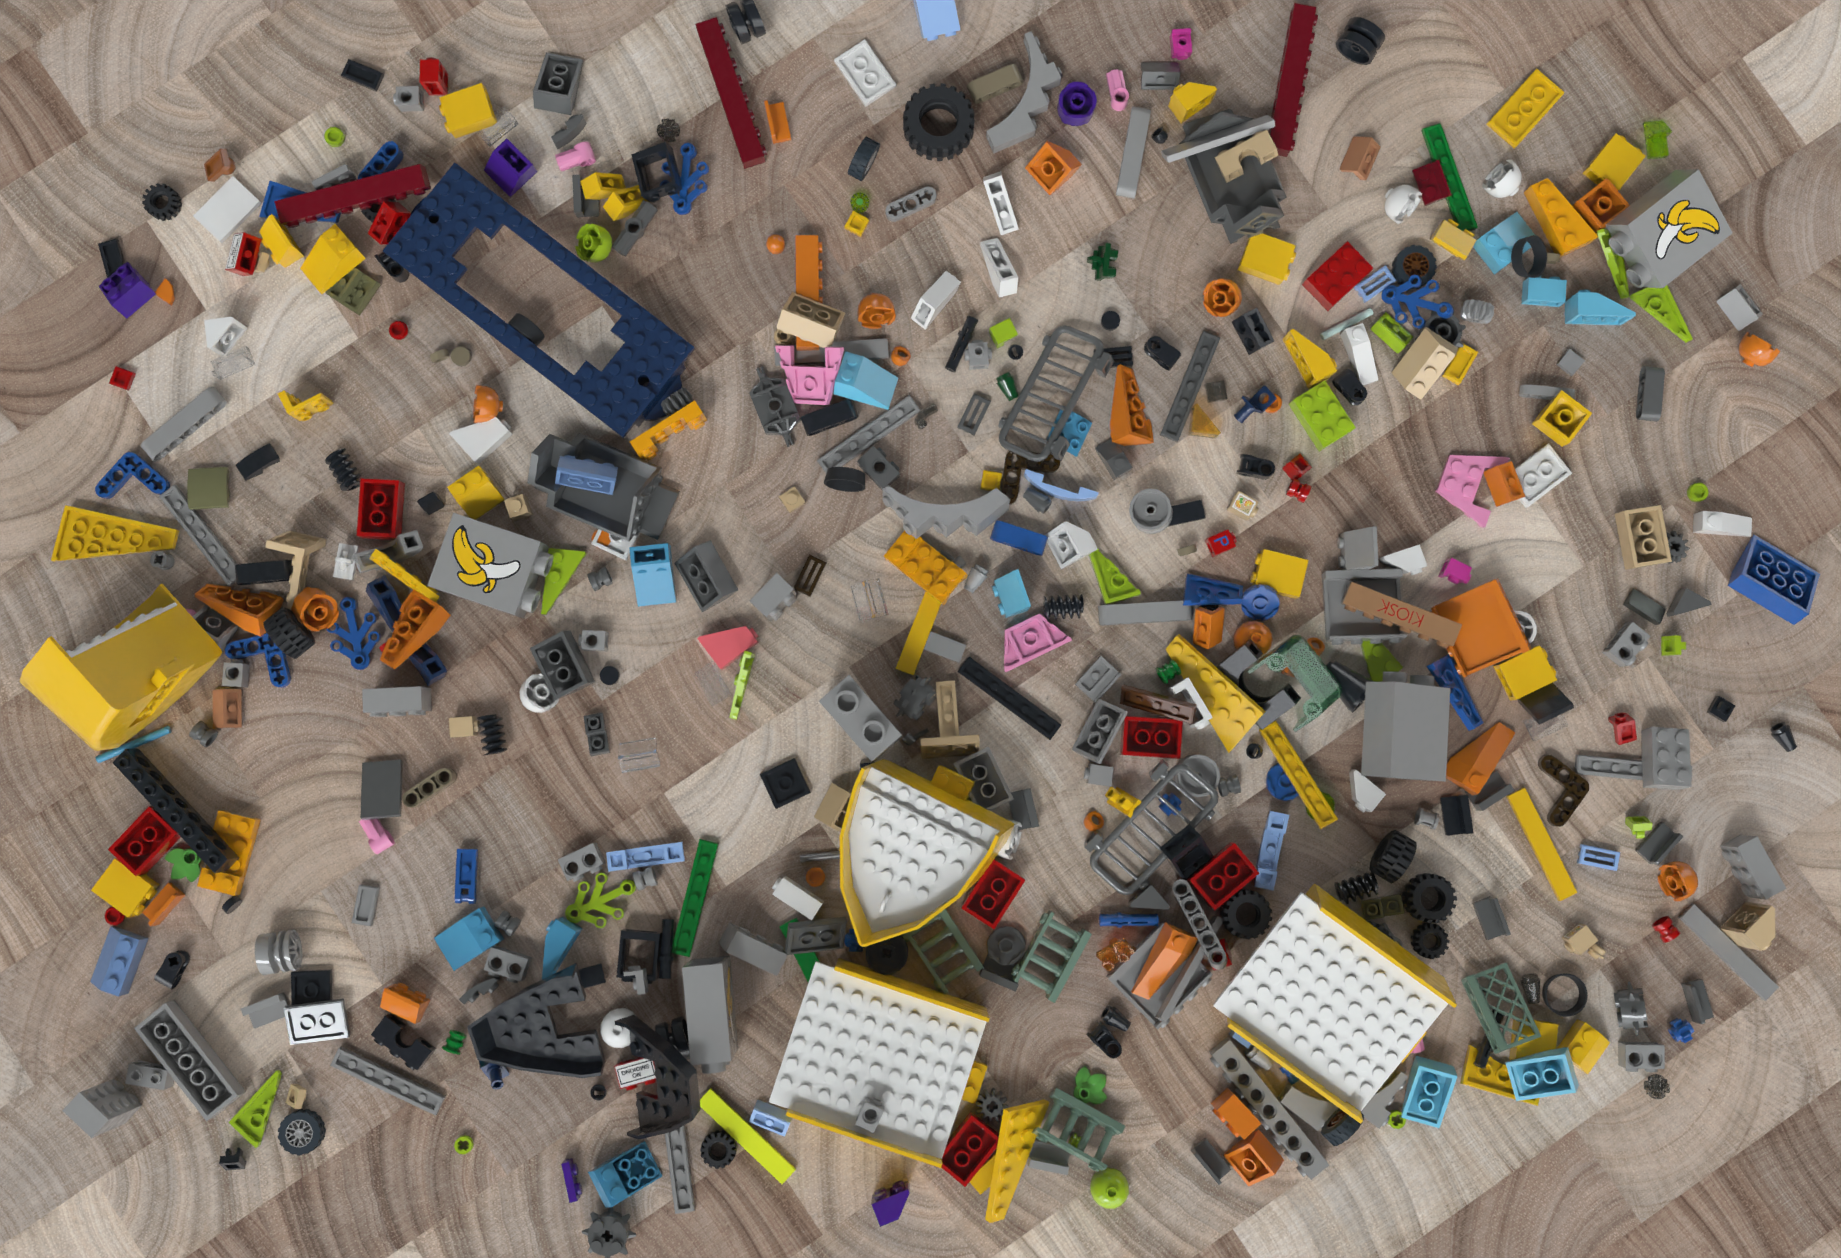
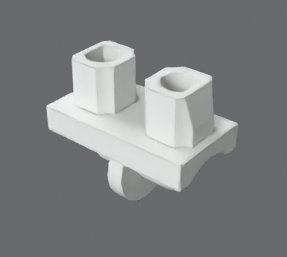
(345, 563)

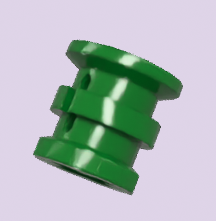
(1168, 671)
(454, 1042)

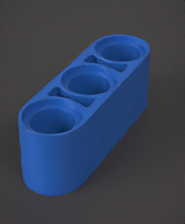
(383, 157)
(1018, 538)

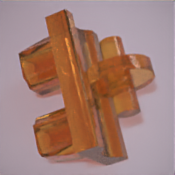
(1116, 951)

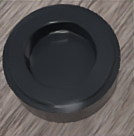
(1110, 320)
(609, 675)
(231, 904)

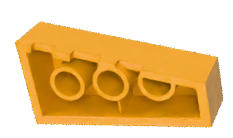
(1558, 219)

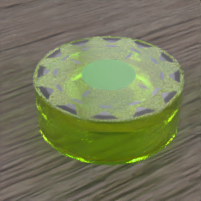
(859, 202)

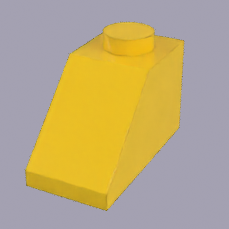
(602, 185)
(623, 202)

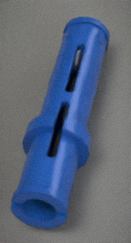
(1128, 920)

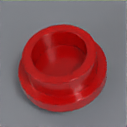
(398, 330)
(114, 916)

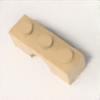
(1259, 145)

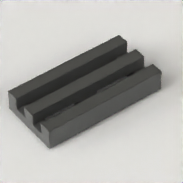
(967, 428)

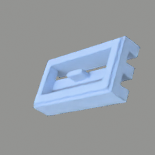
(1362, 292)
(1582, 854)

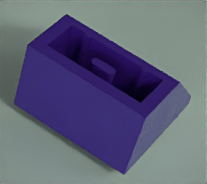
(509, 168)
(126, 290)
(890, 1202)

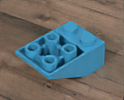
(653, 574)
(625, 1174)

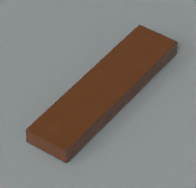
(1158, 704)

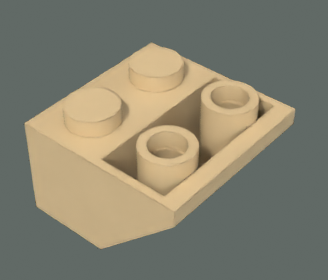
(833, 807)

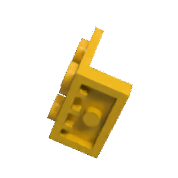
(304, 410)

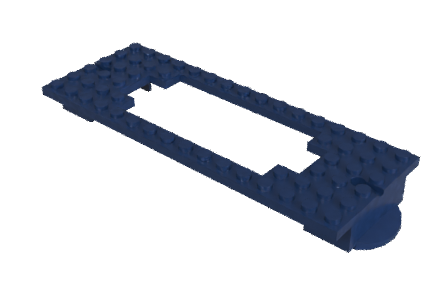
(614, 395)

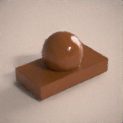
(219, 165)

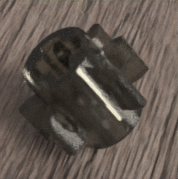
(668, 130)
(1656, 1086)

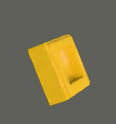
(857, 223)
(990, 480)

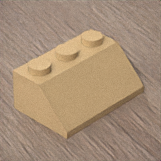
(810, 320)
(1424, 362)
(1643, 537)
(1751, 926)

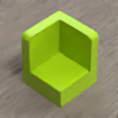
(1002, 332)

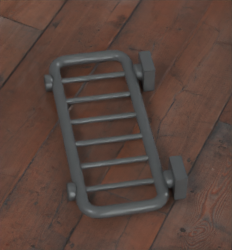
(1058, 448)
(1159, 771)

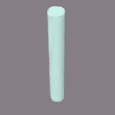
(1347, 323)

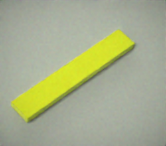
(746, 1136)

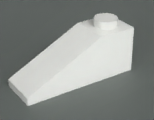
(1000, 203)
(999, 267)
(1360, 353)
(1722, 524)

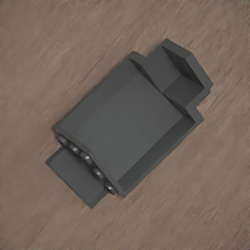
(1245, 203)
(638, 497)

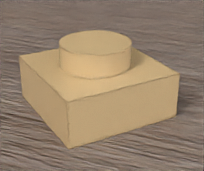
(262, 262)
(792, 499)
(296, 1096)

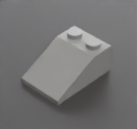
(1358, 549)

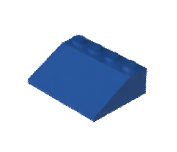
(1775, 580)

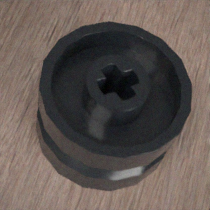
(745, 19)
(1360, 40)
(889, 963)
(676, 1034)

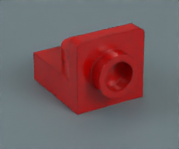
(1624, 728)

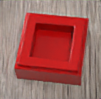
(122, 378)

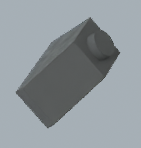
(1113, 459)

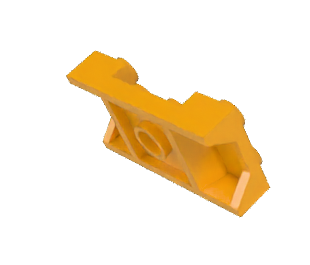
(688, 415)
(925, 566)
(240, 836)

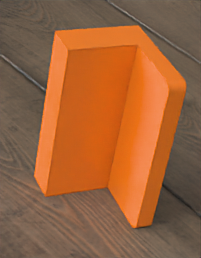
(777, 122)
(1504, 483)
(1208, 627)
(163, 904)

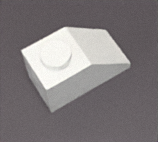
(1408, 560)
(1364, 792)

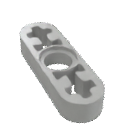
(913, 196)
(1543, 392)

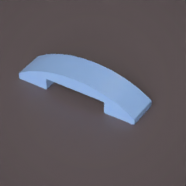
(1036, 480)
(1270, 850)
(645, 856)

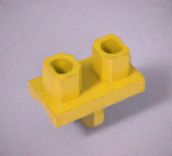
(1122, 801)

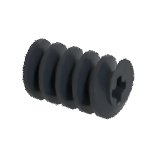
(342, 470)
(1063, 606)
(492, 734)
(1356, 887)

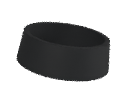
(1540, 257)
(845, 479)
(1582, 999)

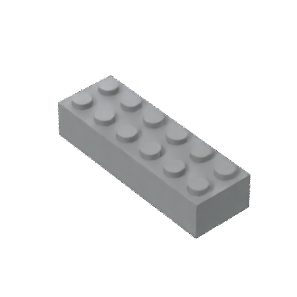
(190, 1060)

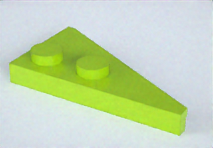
(1615, 263)
(1662, 307)
(562, 569)
(1111, 582)
(1379, 660)
(741, 682)
(254, 1115)

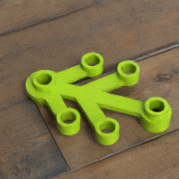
(597, 902)

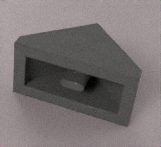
(1686, 601)
(1148, 899)

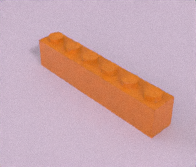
(807, 276)

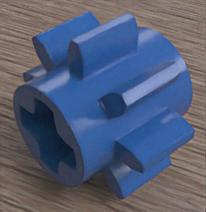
(1172, 799)
(851, 942)
(1681, 1030)

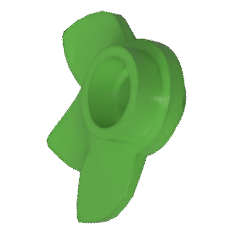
(183, 865)
(1091, 1084)

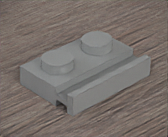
(335, 177)
(1098, 679)

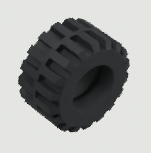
(288, 633)
(1393, 856)
(1445, 898)
(1262, 914)

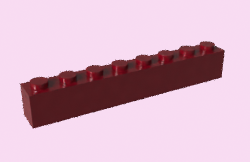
(1291, 76)
(730, 92)
(353, 195)

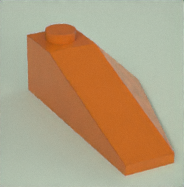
(1128, 419)
(241, 607)
(416, 625)
(1478, 759)
(1166, 956)

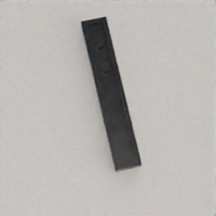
(1009, 698)

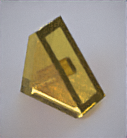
(1201, 424)

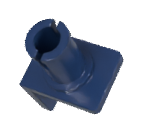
(1254, 405)
(494, 1073)

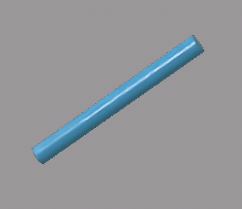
(133, 744)

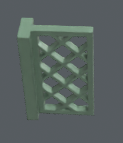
(1487, 1017)

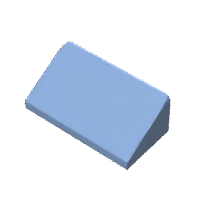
(770, 1118)

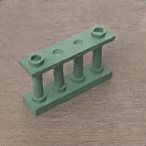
(960, 946)
(1070, 955)
(1094, 1117)

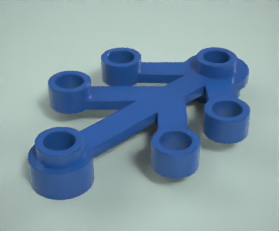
(687, 181)
(1414, 300)
(355, 635)

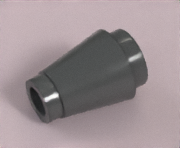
(1037, 500)

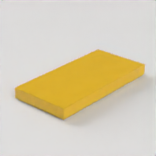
(1525, 108)

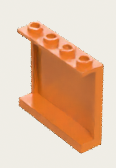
(1488, 628)

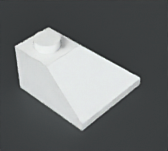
(1070, 543)

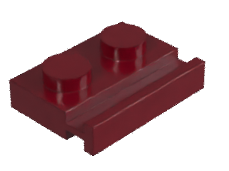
(1431, 183)

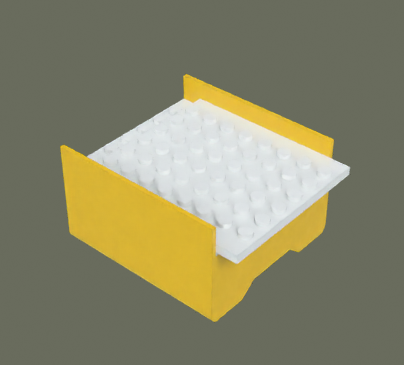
(1333, 1000)
(883, 1041)

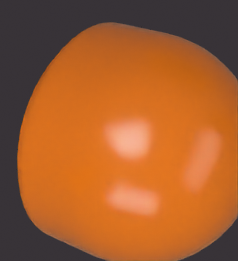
(775, 244)
(898, 360)
(1321, 645)
(1088, 823)

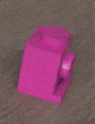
(1179, 36)
(1455, 571)

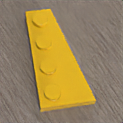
(399, 572)
(1492, 1079)

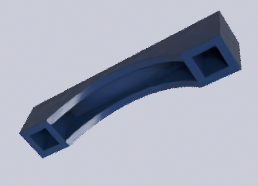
(388, 605)

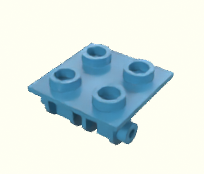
(1074, 431)

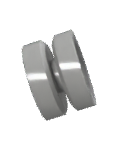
(1140, 506)
(1207, 769)

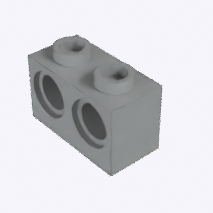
(1623, 640)
(580, 859)
(508, 959)
(1641, 1053)
(149, 1075)

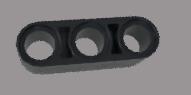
(829, 417)
(263, 572)

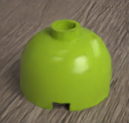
(593, 243)
(1109, 1188)

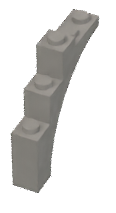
(1019, 124)
(945, 519)
(1317, 1110)

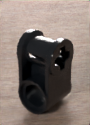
(391, 267)
(1163, 354)
(1349, 385)
(1254, 467)
(171, 971)
(1104, 1039)

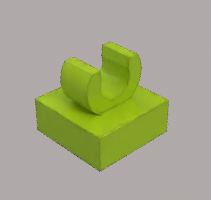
(1672, 645)
(1638, 825)

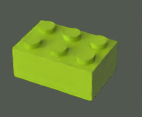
(1322, 416)

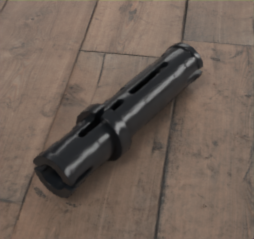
(969, 325)
(666, 949)
(1485, 1048)

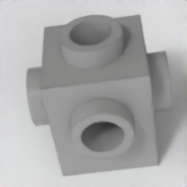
(978, 361)

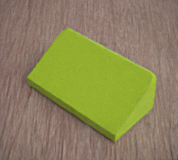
(1391, 333)

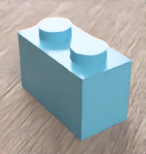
(1544, 291)

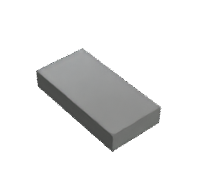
(944, 647)
(365, 905)

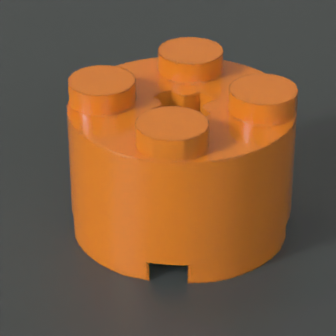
(315, 609)

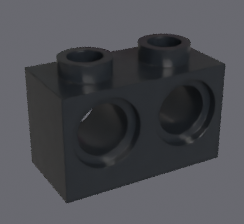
(1252, 331)

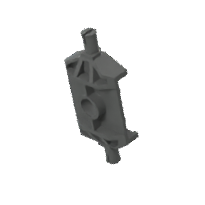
(778, 421)

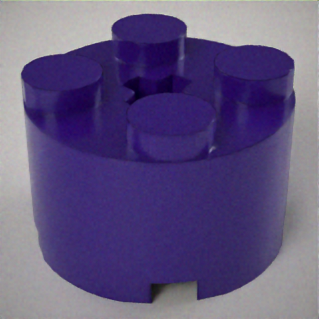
(1076, 93)

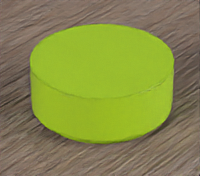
(334, 137)
(1697, 492)

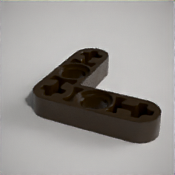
(1022, 464)
(1570, 790)

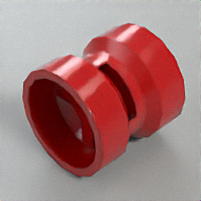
(1302, 493)
(1666, 929)

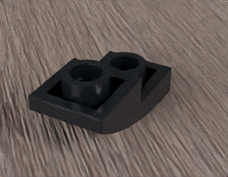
(256, 461)
(592, 976)

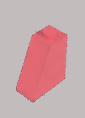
(729, 644)

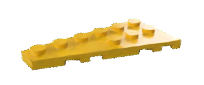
(97, 534)
(1230, 707)
(1012, 1154)

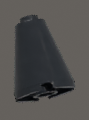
(1352, 685)

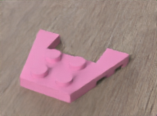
(810, 383)
(1461, 480)

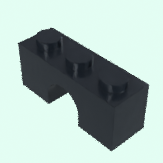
(388, 1035)

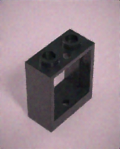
(652, 155)
(1180, 845)
(638, 935)

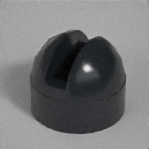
(1160, 135)
(1018, 349)
(1252, 749)
(598, 1087)

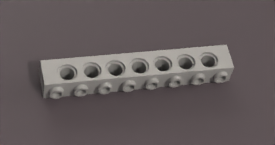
(1315, 1162)

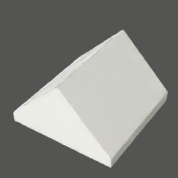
(223, 334)

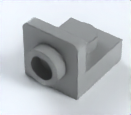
(640, 982)

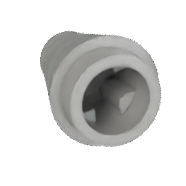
(975, 578)
(1258, 1057)

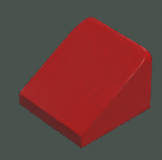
(1297, 467)

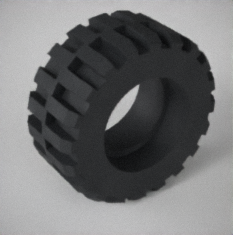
(938, 98)

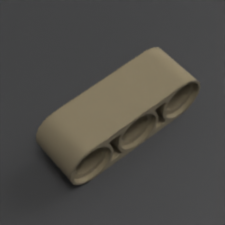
(995, 83)
(438, 786)

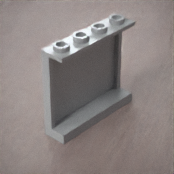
(1350, 626)
(1126, 974)

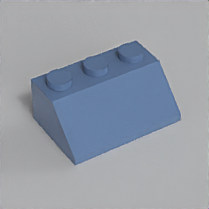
(586, 474)
(118, 961)

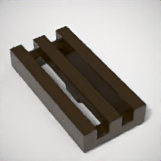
(803, 590)

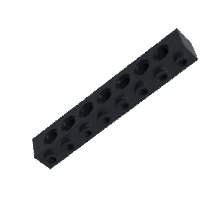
(176, 810)

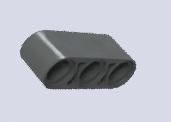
(1650, 393)

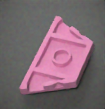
(1031, 640)

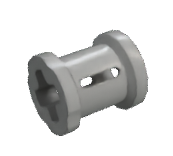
(156, 560)
(1426, 818)

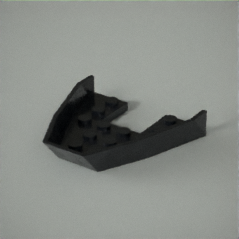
(525, 1037)
(676, 1078)

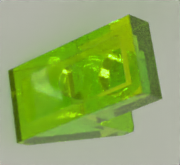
(1656, 139)

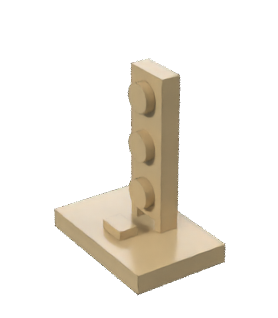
(301, 546)
(949, 742)

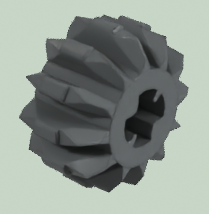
(676, 401)
(1678, 545)
(987, 1100)

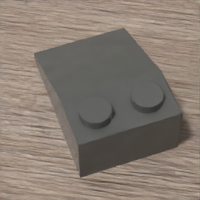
(557, 84)

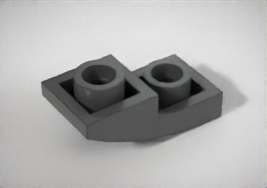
(575, 125)
(597, 734)
(484, 987)

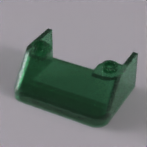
(1310, 673)

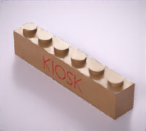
(1401, 614)

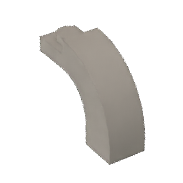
(398, 550)

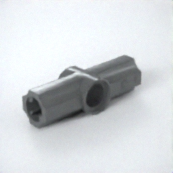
(641, 218)

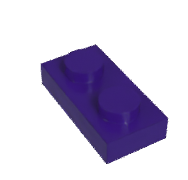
(573, 1188)

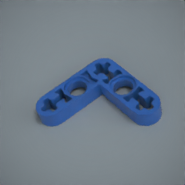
(129, 470)
(270, 651)

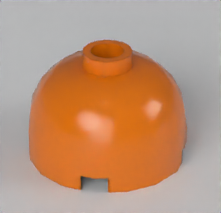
(1222, 297)
(876, 310)
(1756, 351)
(486, 404)
(1257, 632)
(1678, 880)

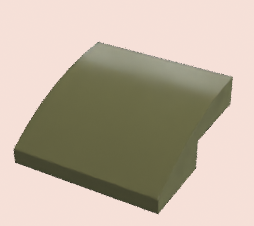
(354, 290)
(208, 488)

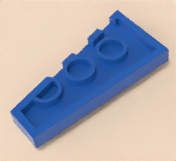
(277, 192)
(1448, 677)

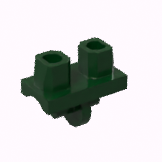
(1100, 262)

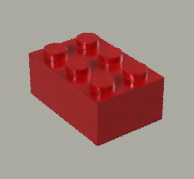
(1337, 276)
(380, 509)
(1151, 737)
(144, 842)
(1223, 876)
(993, 894)
(969, 1148)

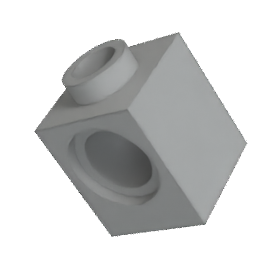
(416, 102)
(602, 640)
(243, 677)
(1099, 775)
(867, 1122)

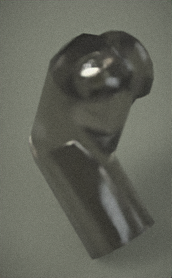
(923, 414)

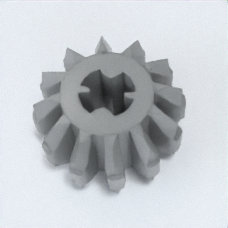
(1477, 311)

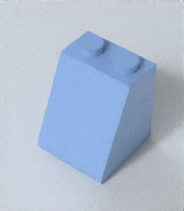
(936, 18)

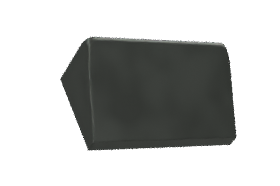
(1645, 607)

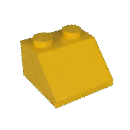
(1190, 99)
(1453, 239)
(280, 242)
(1562, 418)
(476, 493)
(1584, 1045)

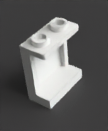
(1192, 696)

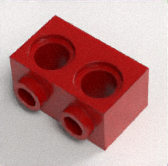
(433, 77)
(388, 222)

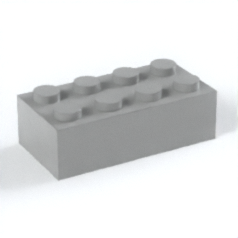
(102, 1108)

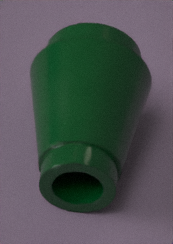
(1007, 385)

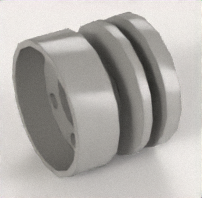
(278, 952)

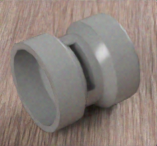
(645, 878)

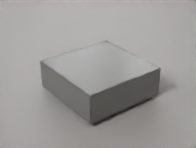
(1570, 362)

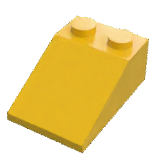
(331, 259)
(1310, 360)

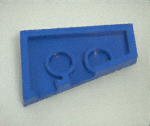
(1209, 591)

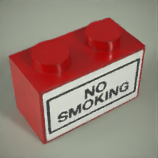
(243, 254)
(634, 1072)

